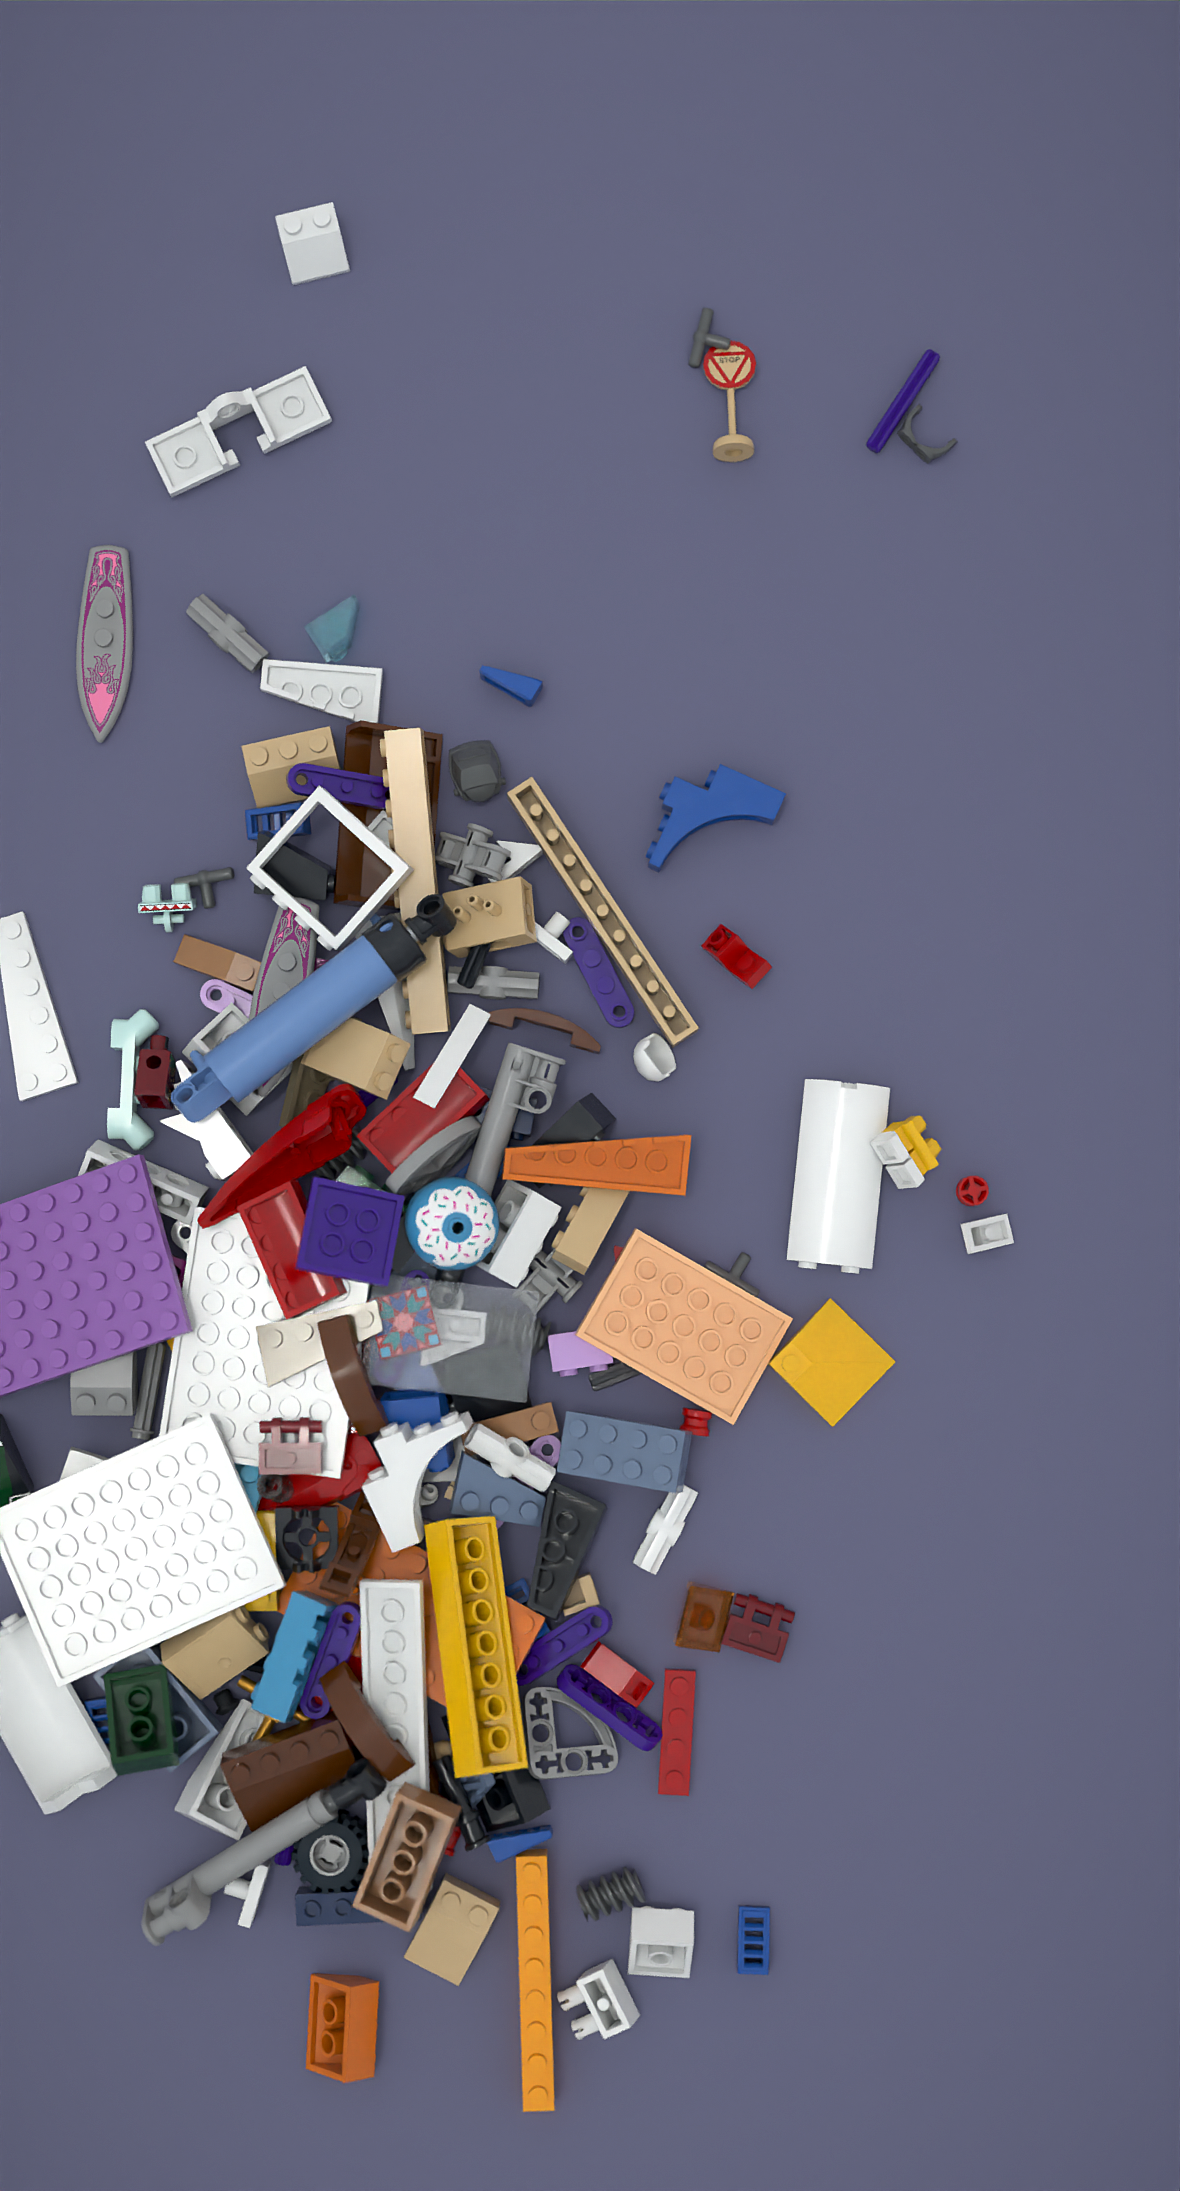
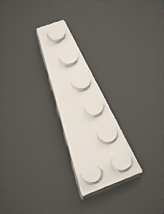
(36, 1035)

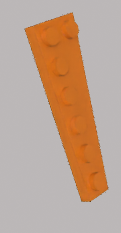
(621, 1164)

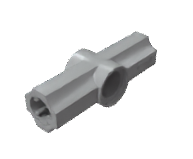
(227, 633)
(497, 983)

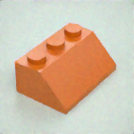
(342, 2026)

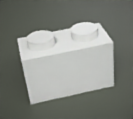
(312, 243)
(661, 1942)

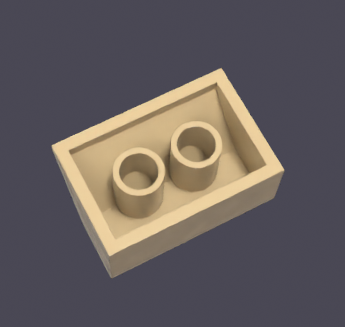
(272, 759)

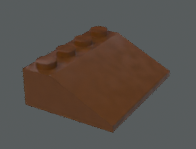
(287, 1767)

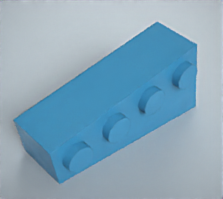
(292, 1655)

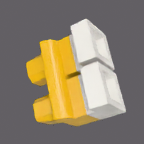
(906, 1151)

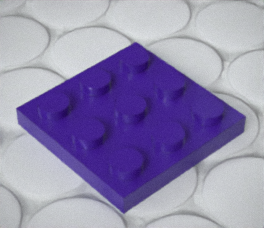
(349, 1232)

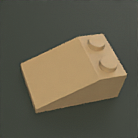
(452, 1929)

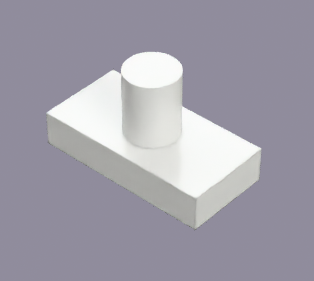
(549, 936)
(250, 1892)

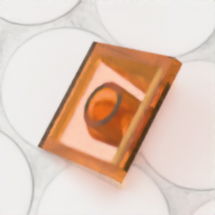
(703, 1617)

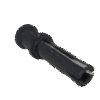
(468, 1819)

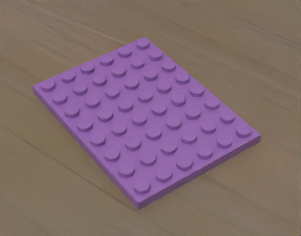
(84, 1275)

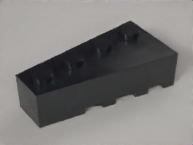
(564, 1542)

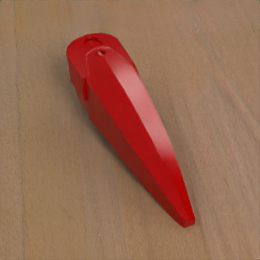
(292, 1152)
(322, 1490)

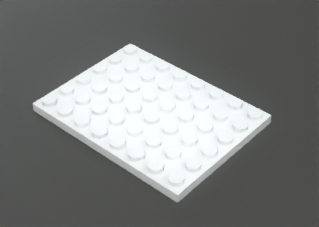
(221, 1361)
(136, 1550)

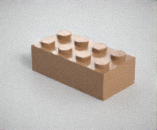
(407, 1856)

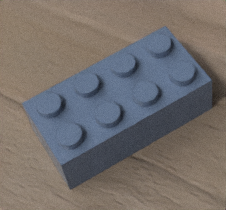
(624, 1451)
(192, 1717)

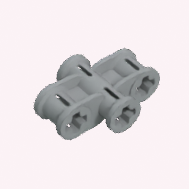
(471, 856)
(545, 1279)

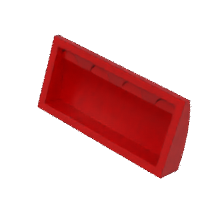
(410, 1123)
(275, 1230)

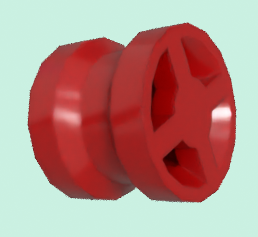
(978, 1190)
(696, 1421)

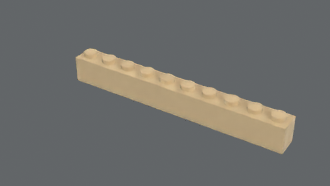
(414, 843)
(602, 912)

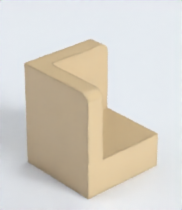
(582, 1595)

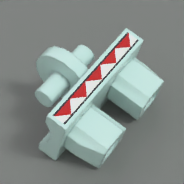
(180, 901)

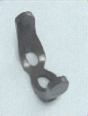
(925, 453)

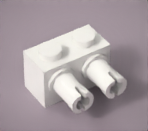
(606, 1998)

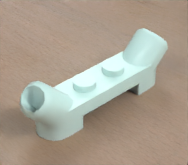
(124, 1121)

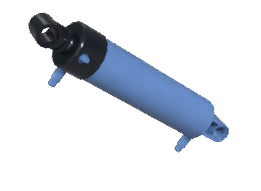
(311, 1009)

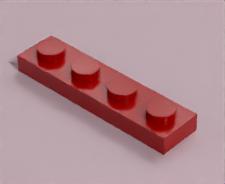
(676, 1732)

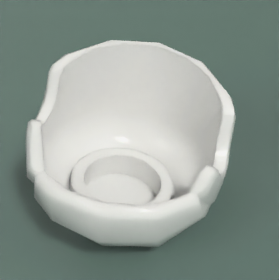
(654, 1058)

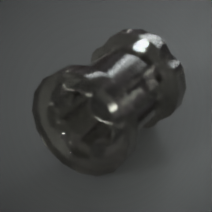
(268, 1492)

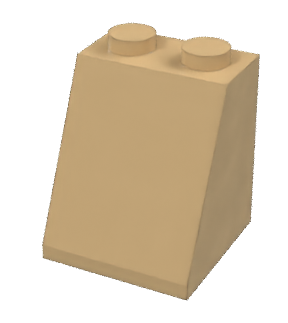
(359, 1057)

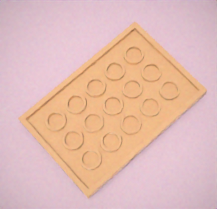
(683, 1326)

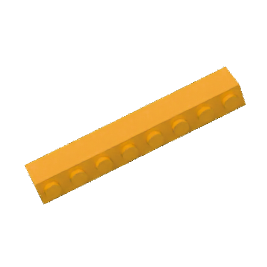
(535, 1980)

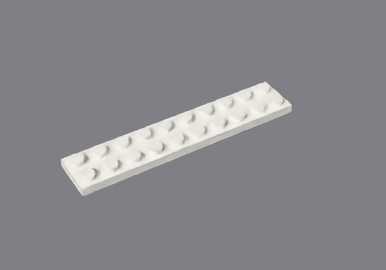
(395, 1680)

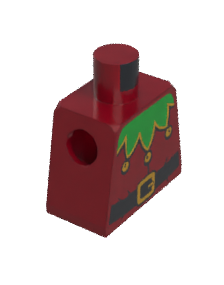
(154, 1085)

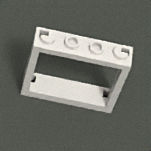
(285, 899)

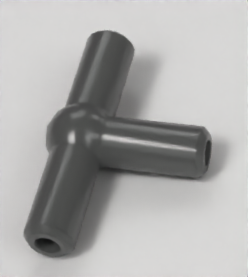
(702, 338)
(204, 879)
(735, 1273)

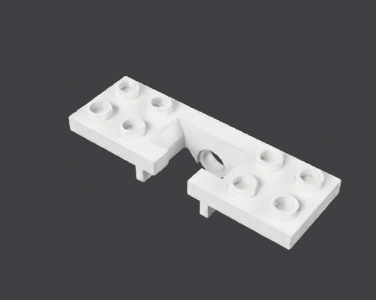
(191, 451)

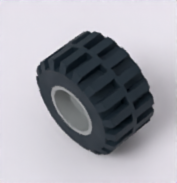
(333, 1854)

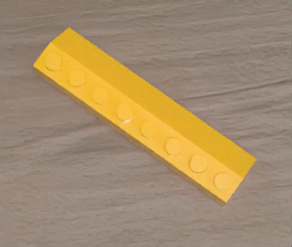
(475, 1646)

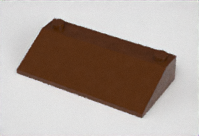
(357, 866)

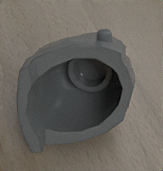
(475, 770)

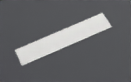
(452, 1056)

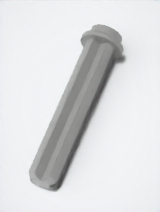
(148, 1392)

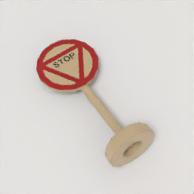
(731, 371)

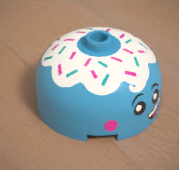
(435, 1211)

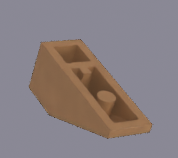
(218, 963)
(522, 1424)

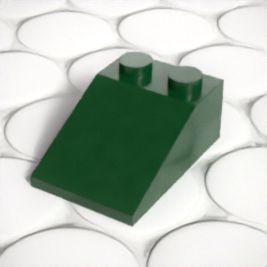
(140, 1720)

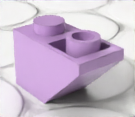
(572, 1352)

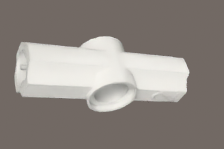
(509, 1457)
(664, 1529)

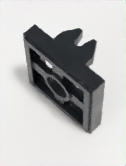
(284, 1515)

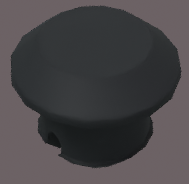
(225, 1702)

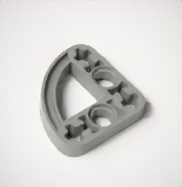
(434, 1157)
(548, 1748)

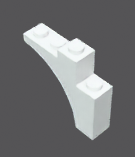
(396, 1486)

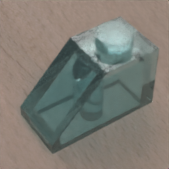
(335, 630)

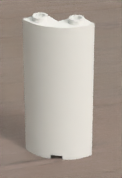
(837, 1175)
(46, 1724)

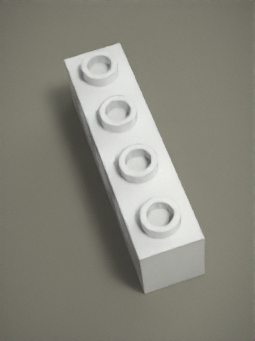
(174, 1193)

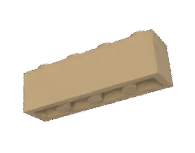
(587, 1227)

